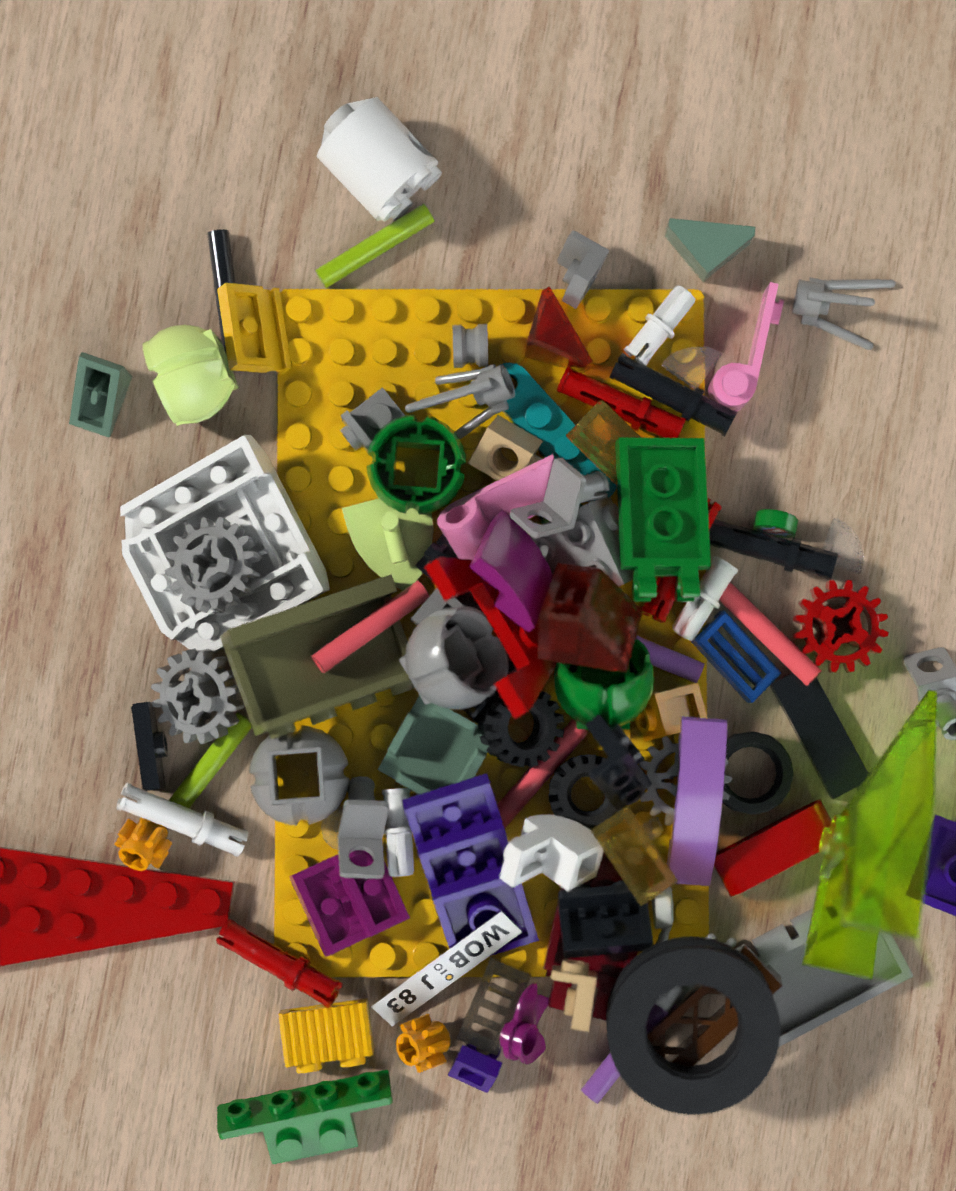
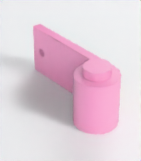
(737, 382)
(469, 517)

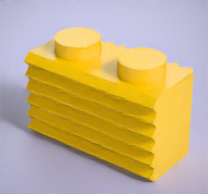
(326, 1034)

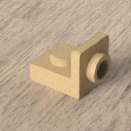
(579, 1000)

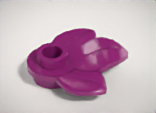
(521, 1036)

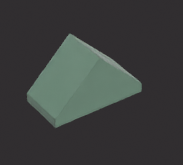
(707, 244)
(98, 394)

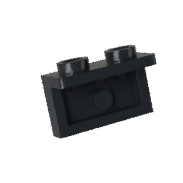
(619, 775)
(602, 921)

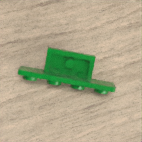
(306, 1118)

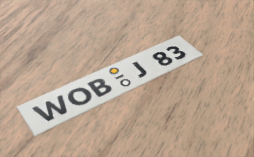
(446, 968)

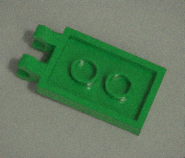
(663, 513)

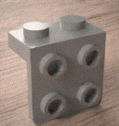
(591, 542)

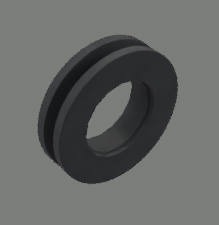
(704, 1086)

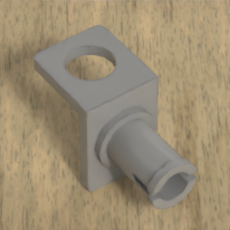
(561, 500)
(941, 681)
(362, 829)

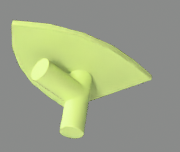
(389, 539)

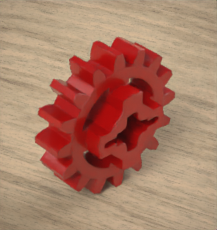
(856, 637)

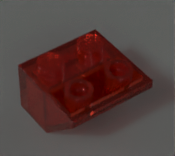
(587, 620)

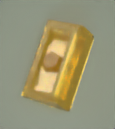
(597, 435)
(634, 855)

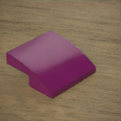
(515, 568)
(347, 908)

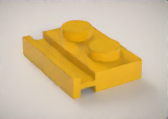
(254, 328)

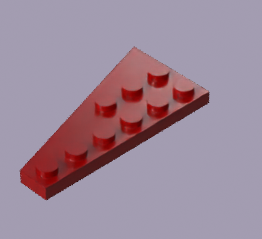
(80, 905)

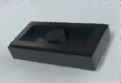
(150, 746)

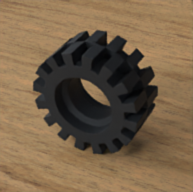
(535, 746)
(561, 787)

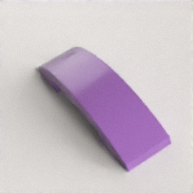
(698, 800)

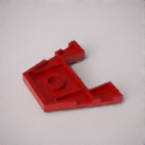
(524, 685)

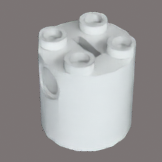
(376, 158)

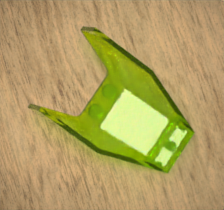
(877, 853)

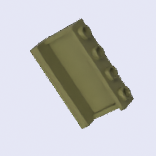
(280, 677)

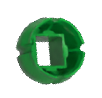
(416, 434)
(611, 693)

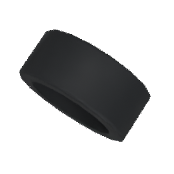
(783, 776)

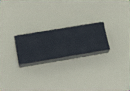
(820, 734)

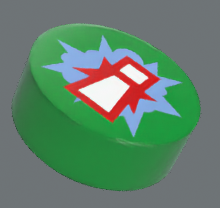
(776, 523)

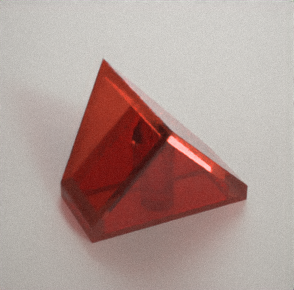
(554, 338)

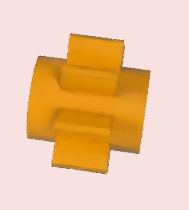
(142, 844)
(423, 1043)

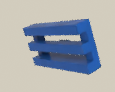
(711, 631)

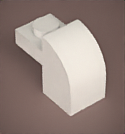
(553, 847)

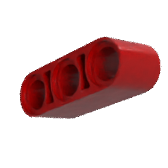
(772, 848)

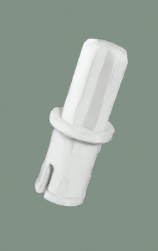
(660, 325)
(711, 589)
(398, 834)

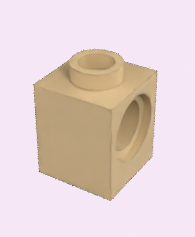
(500, 434)

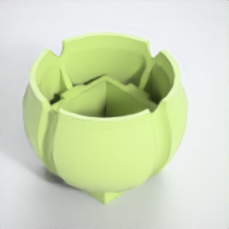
(190, 372)

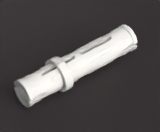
(199, 826)

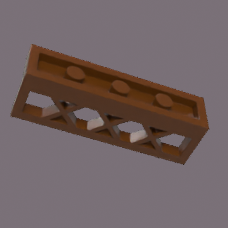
(712, 1029)

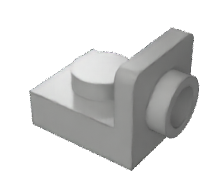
(584, 261)
(368, 419)

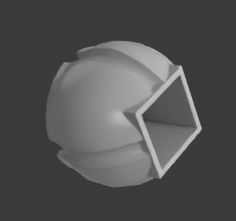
(455, 658)
(332, 781)

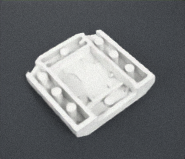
(246, 491)

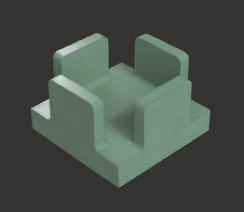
(434, 749)

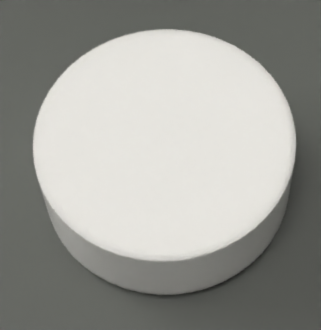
(663, 909)

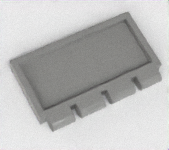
(817, 995)

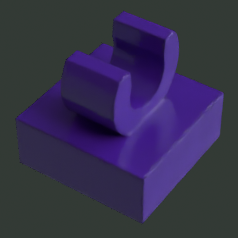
(475, 1068)

